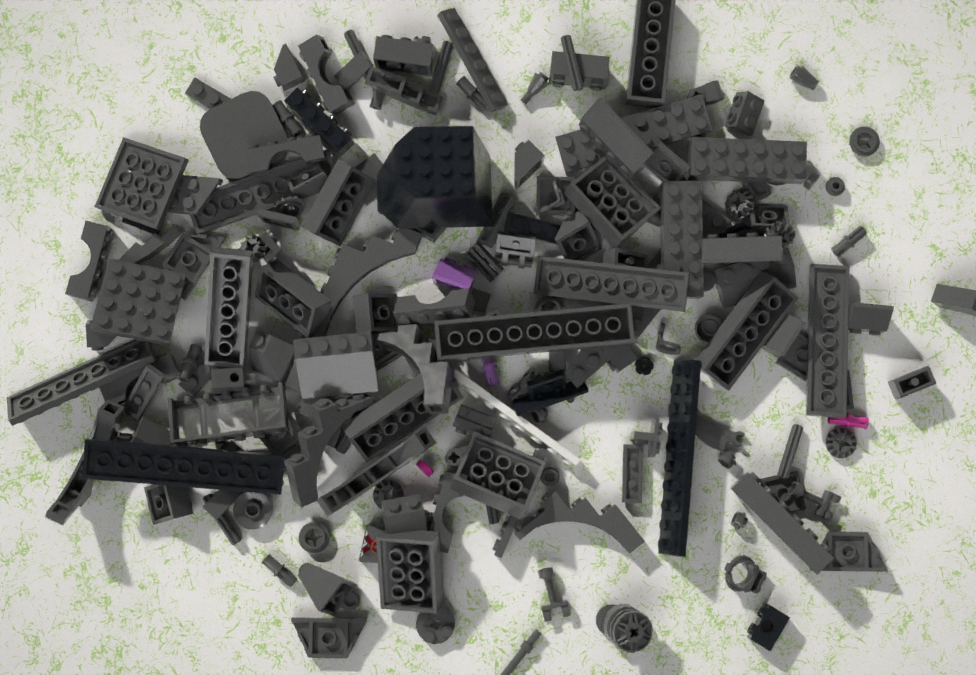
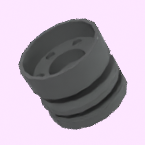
(620, 621)

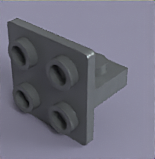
(643, 438)

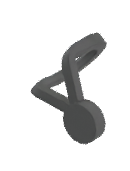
(560, 195)
(660, 339)

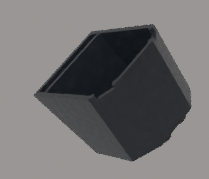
(437, 180)

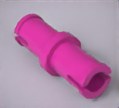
(850, 421)

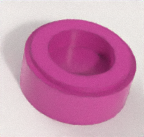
(425, 468)

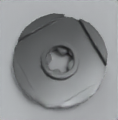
(429, 633)

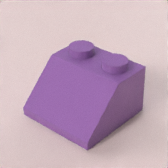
(453, 275)

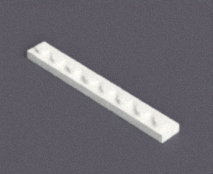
(521, 423)

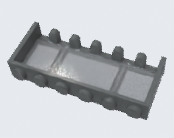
(228, 416)

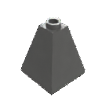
(325, 588)

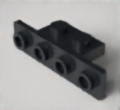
(546, 392)

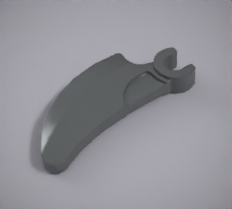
(716, 436)

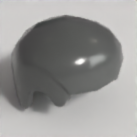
(707, 326)

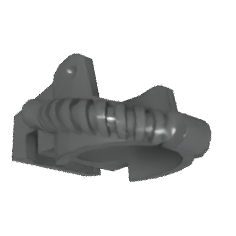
(754, 577)

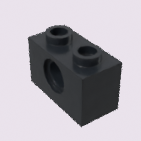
(778, 622)

